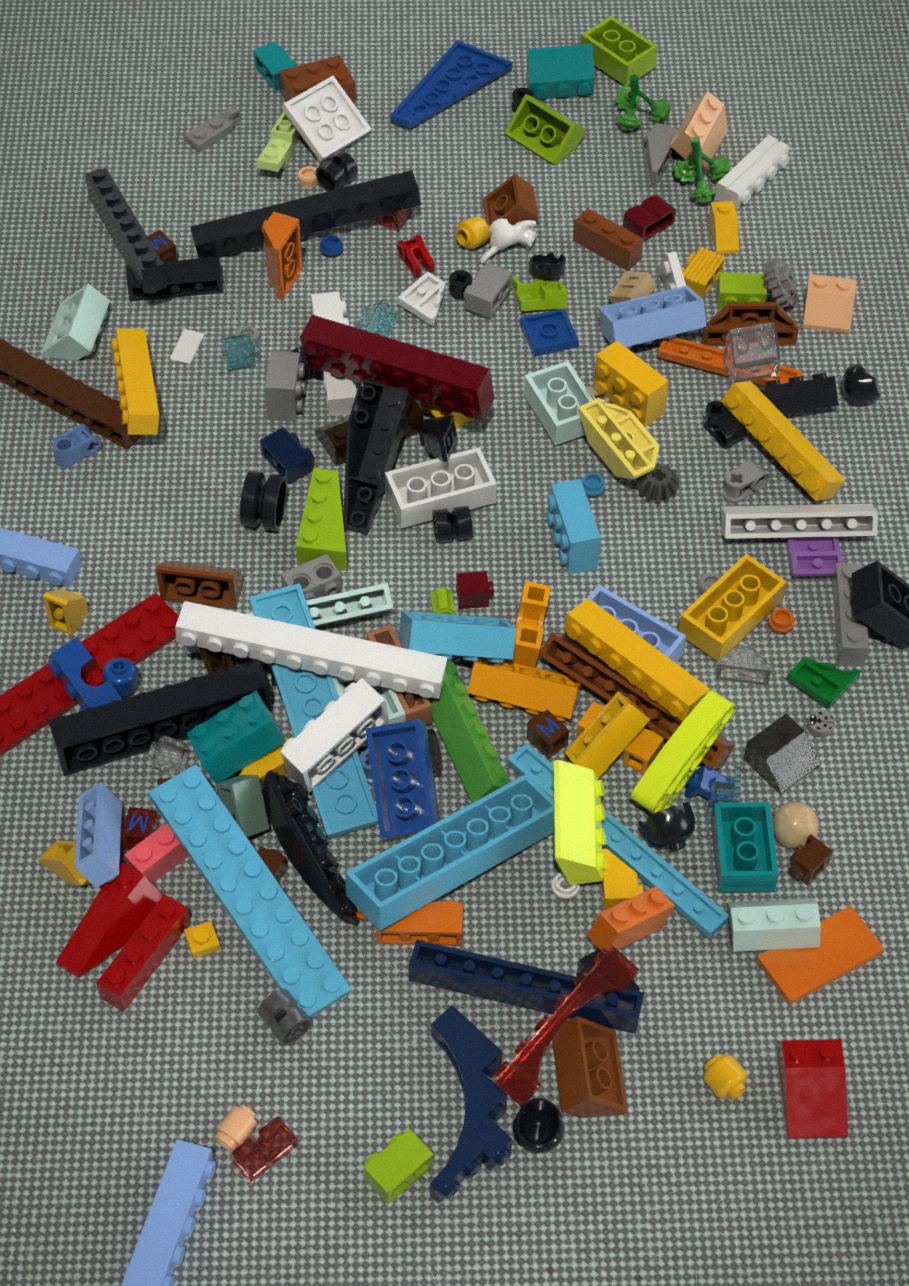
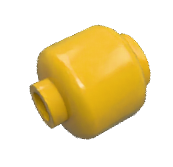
(473, 232)
(725, 1077)

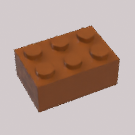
(303, 77)

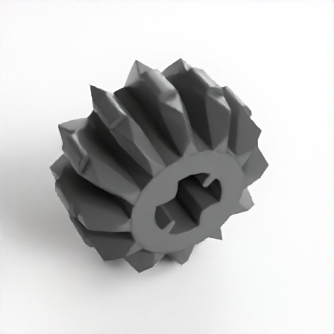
(658, 484)

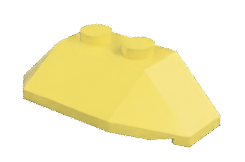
(619, 438)

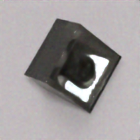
(781, 754)

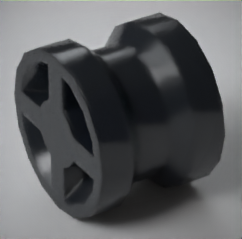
(518, 95)
(458, 282)

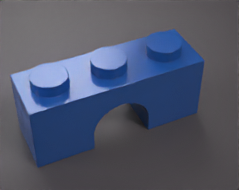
(67, 664)

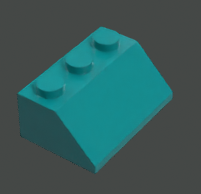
(560, 71)

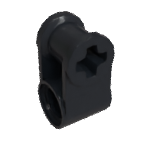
(723, 424)

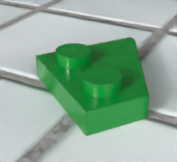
(822, 680)

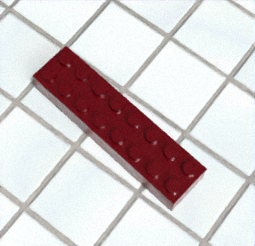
(379, 359)

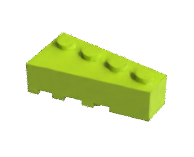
(322, 521)

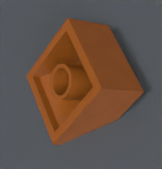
(511, 201)

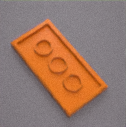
(843, 948)

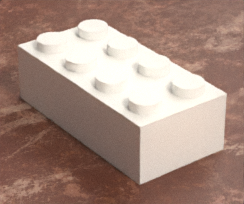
(440, 485)
(334, 734)

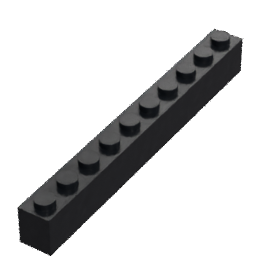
(314, 214)

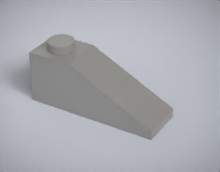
(658, 151)

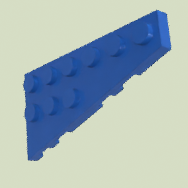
(451, 79)

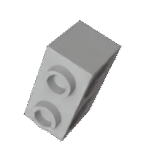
(316, 578)

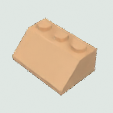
(704, 120)

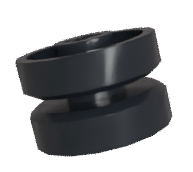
(263, 500)

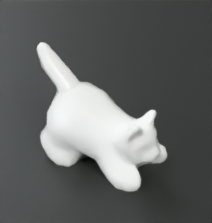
(504, 235)

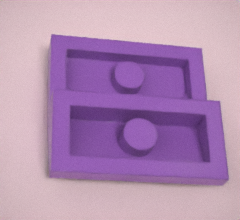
(813, 555)

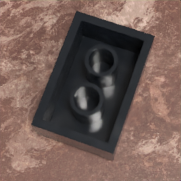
(882, 602)

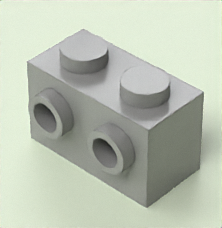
(488, 290)

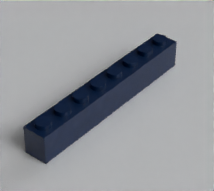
(517, 984)

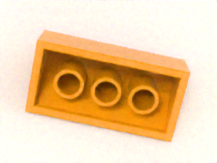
(525, 687)

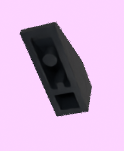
(439, 436)

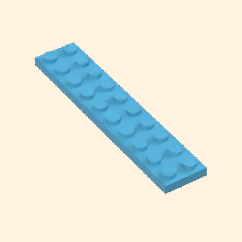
(344, 795)
(249, 891)

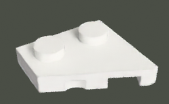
(424, 297)

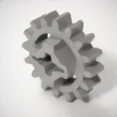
(780, 282)

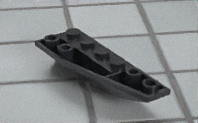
(371, 448)
(305, 843)

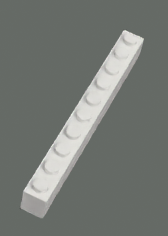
(311, 649)

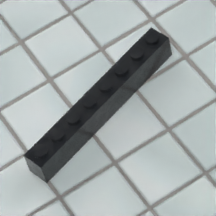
(126, 231)

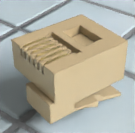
(631, 286)

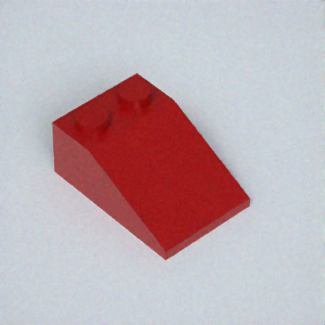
(813, 1088)

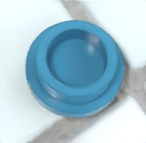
(593, 484)

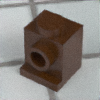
(810, 861)

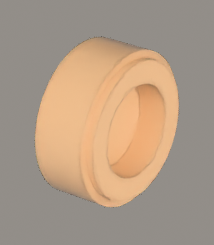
(307, 177)

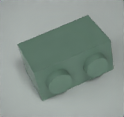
(245, 802)

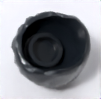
(859, 386)
(538, 1126)

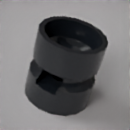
(336, 171)
(452, 524)

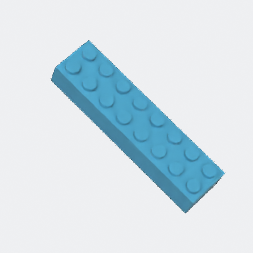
(451, 852)

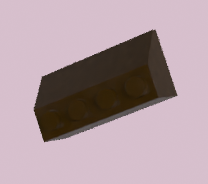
(334, 434)

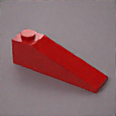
(109, 921)

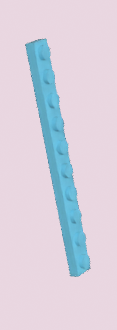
(634, 852)

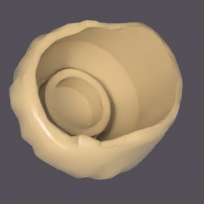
(794, 824)

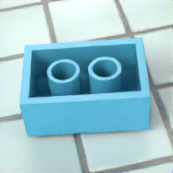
(573, 526)

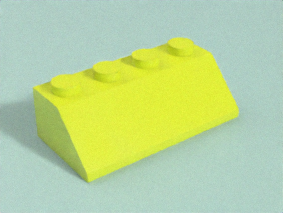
(579, 823)

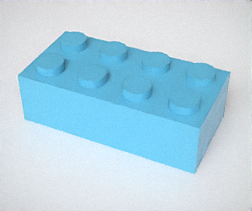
(457, 635)

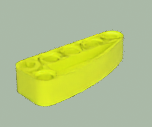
(682, 753)

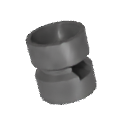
(285, 1018)

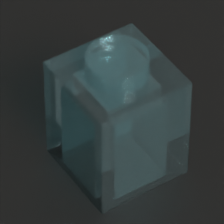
(239, 352)

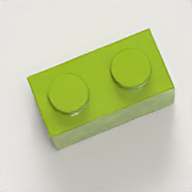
(740, 288)
(398, 1165)

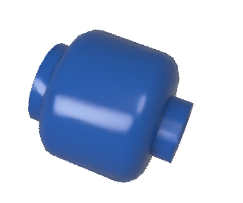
(122, 675)

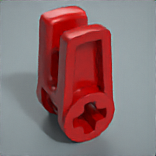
(412, 251)

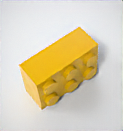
(630, 383)

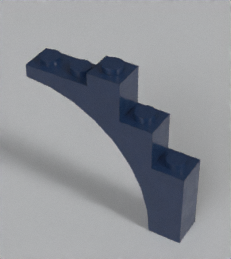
(481, 1138)

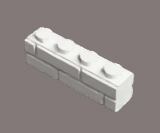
(752, 172)

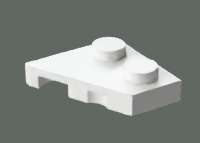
(671, 271)

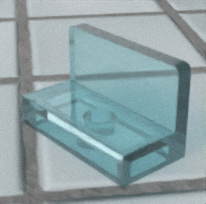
(378, 318)
(725, 792)

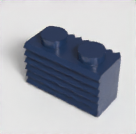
(286, 454)

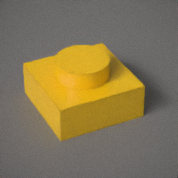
(202, 939)

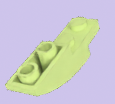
(280, 147)

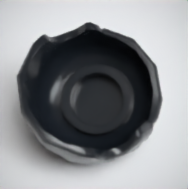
(547, 266)

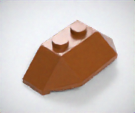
(748, 314)

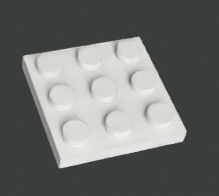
(326, 118)

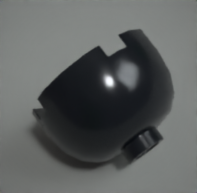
(669, 827)

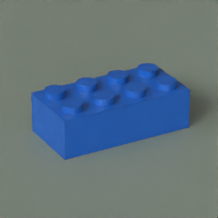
(402, 779)

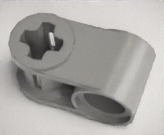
(744, 481)

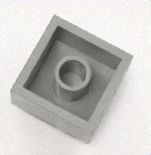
(284, 386)

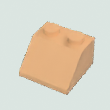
(829, 303)

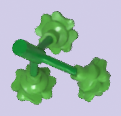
(628, 100)
(686, 171)

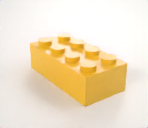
(732, 607)

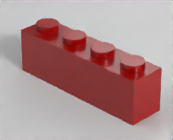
(143, 953)

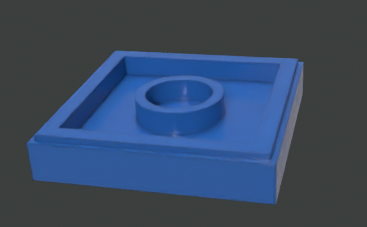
(549, 332)

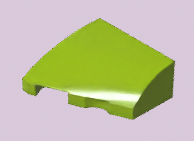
(540, 294)

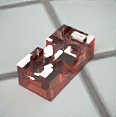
(265, 1151)

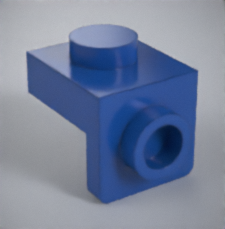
(702, 780)

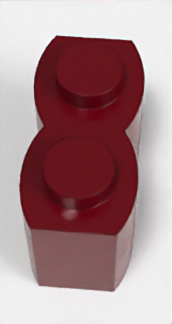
(649, 217)

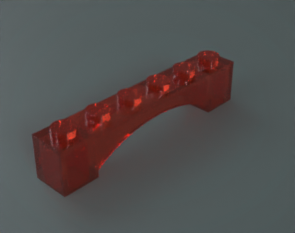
(609, 974)

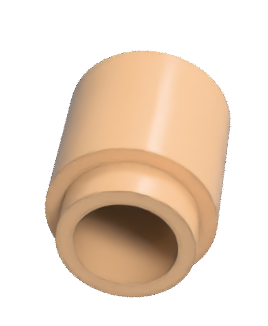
(235, 1127)

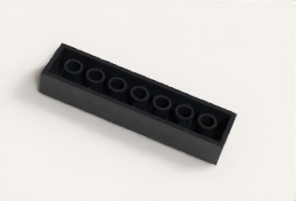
(131, 724)

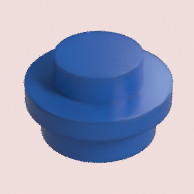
(331, 245)

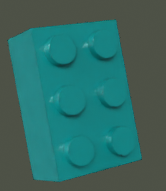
(236, 737)
(744, 847)

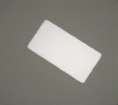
(187, 346)

